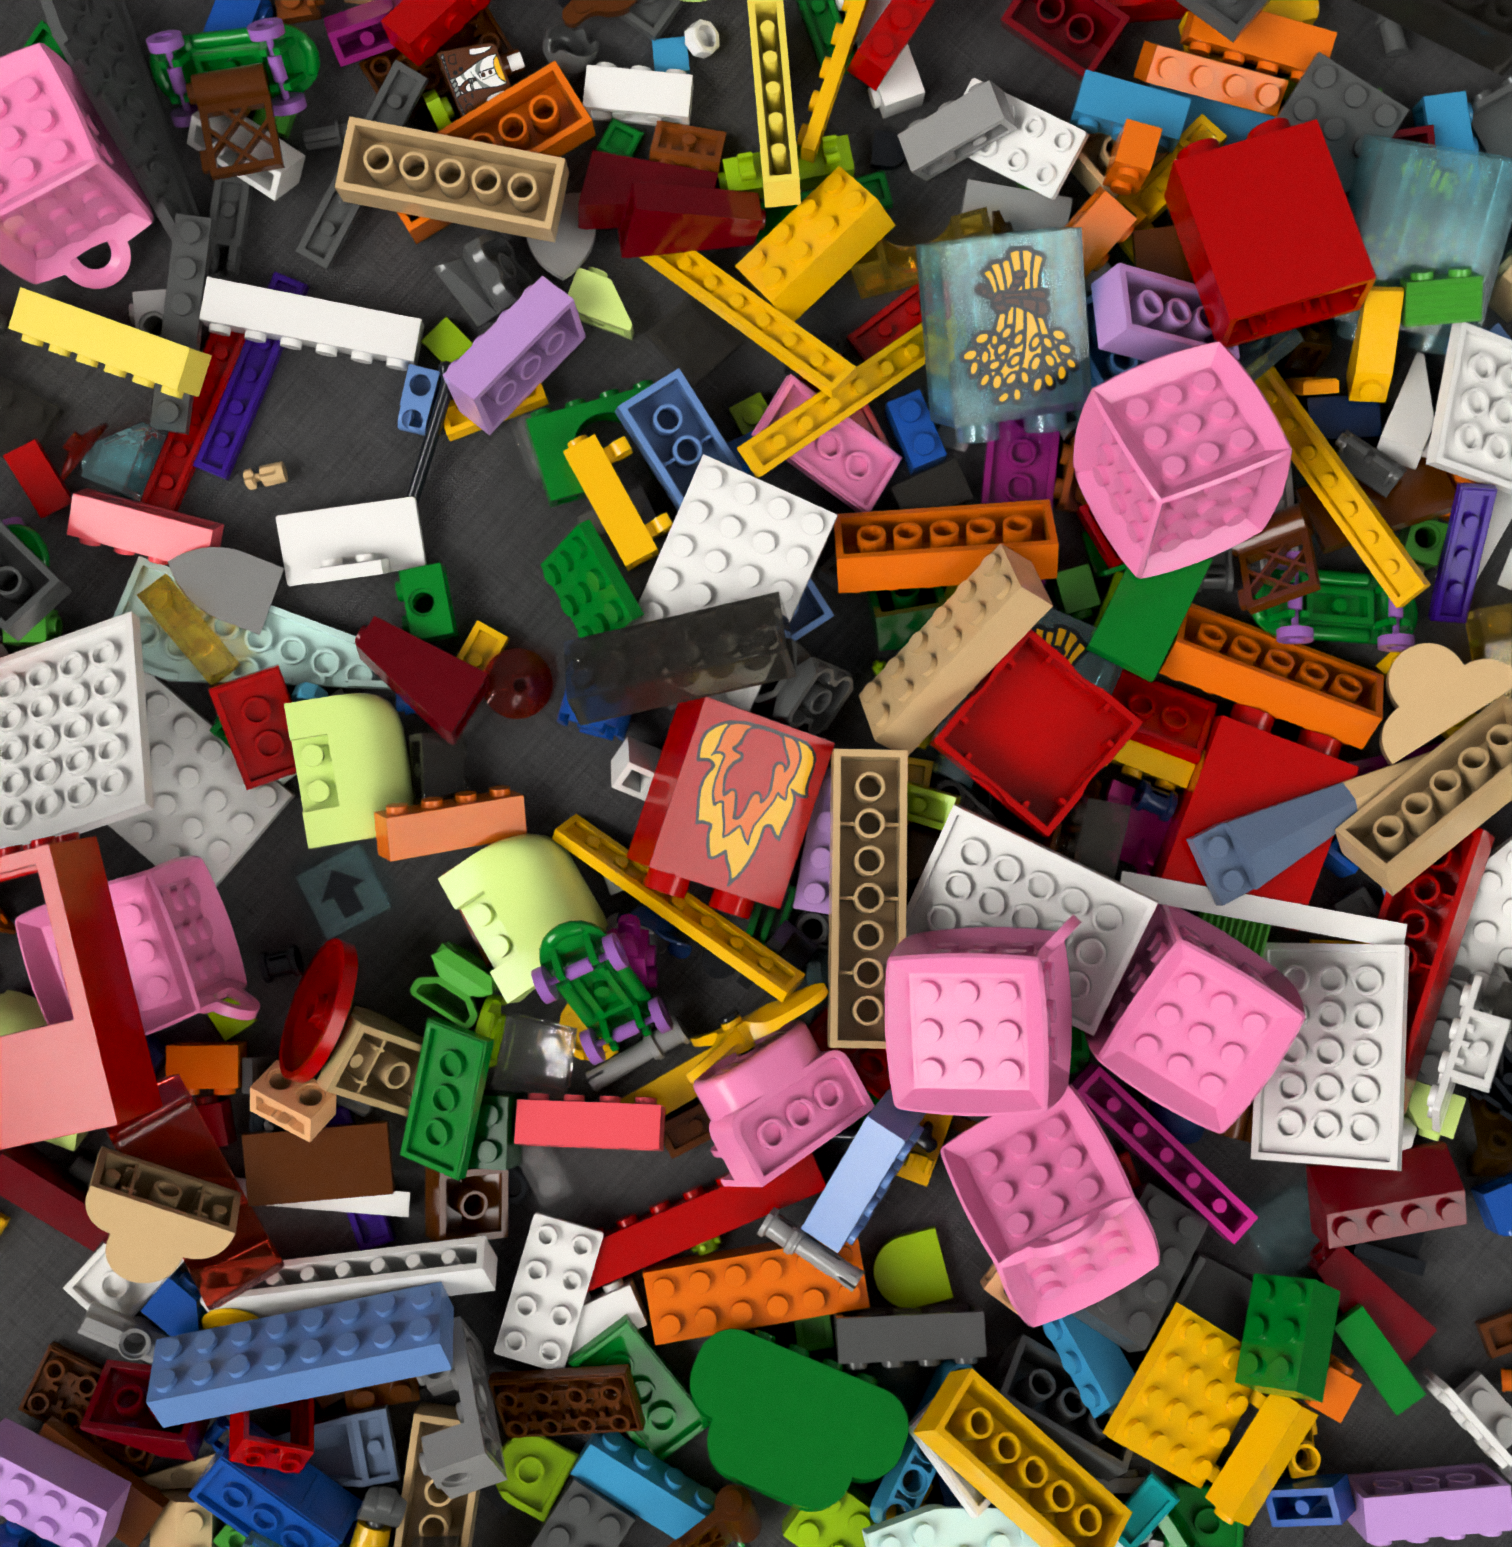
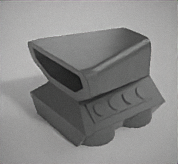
(485, 277)
(812, 696)

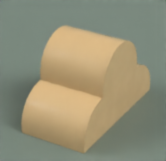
(1433, 694)
(373, 1062)
(157, 1215)

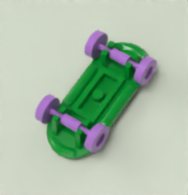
(284, 48)
(1345, 609)
(598, 985)

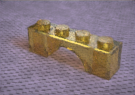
(895, 267)

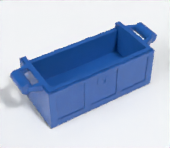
(281, 1506)

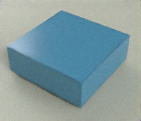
(670, 54)

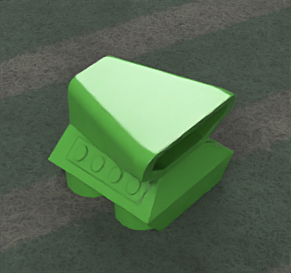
(457, 985)

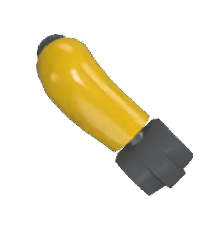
(379, 1511)

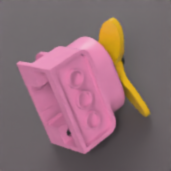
(773, 1089)

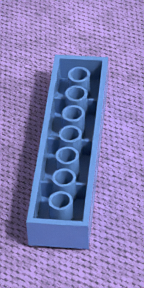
(672, 437)
(301, 1354)

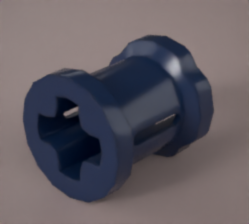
(1154, 800)

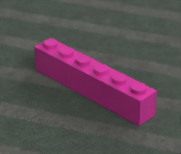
(1164, 1154)

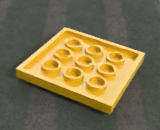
(1183, 1398)

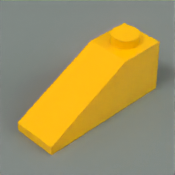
(1375, 345)

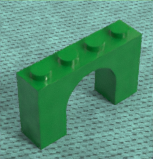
(552, 431)

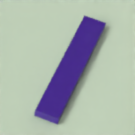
(242, 396)

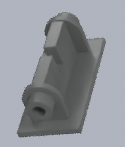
(1368, 463)

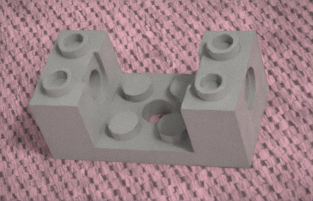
(469, 1453)

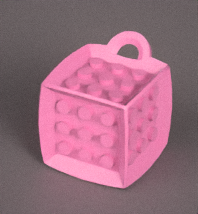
(60, 176)
(1180, 459)
(174, 945)
(979, 1020)
(1197, 1020)
(1051, 1208)

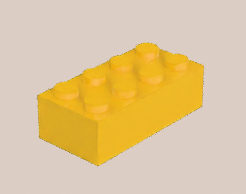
(815, 244)

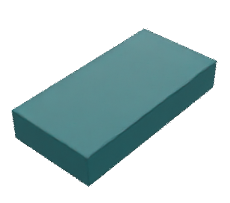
(1149, 1505)

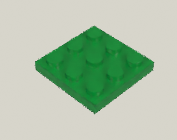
(590, 583)

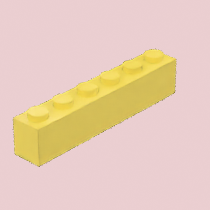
(774, 103)
(109, 342)

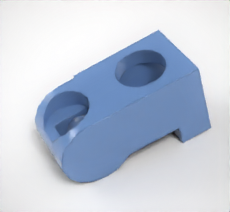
(418, 399)

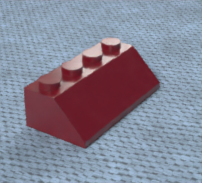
(1379, 1204)

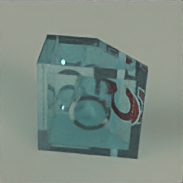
(124, 460)

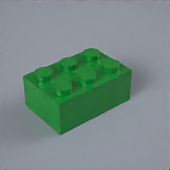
(1288, 1336)

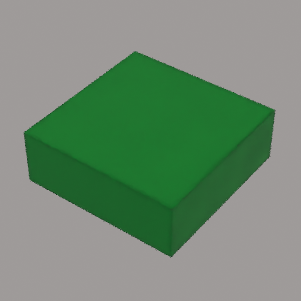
(620, 139)

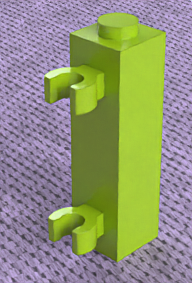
(745, 169)

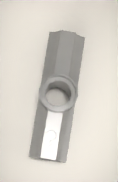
(112, 1328)

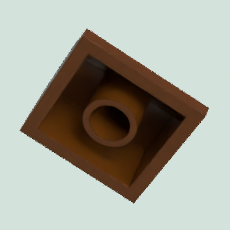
(466, 1206)

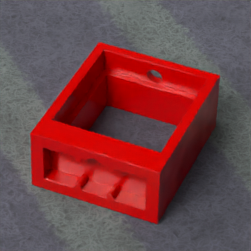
(273, 1453)

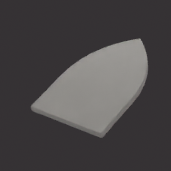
(571, 243)
(228, 584)

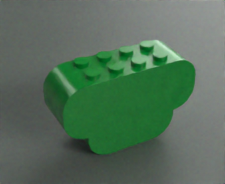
(793, 1422)

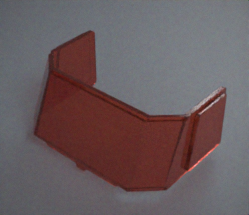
(182, 1142)

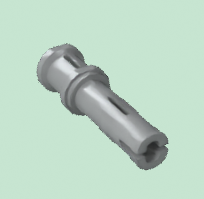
(650, 1047)
(796, 1241)

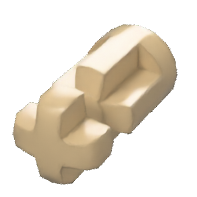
(269, 475)

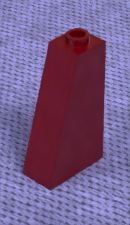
(610, 181)
(687, 219)
(427, 678)
(48, 1193)
(1358, 1284)

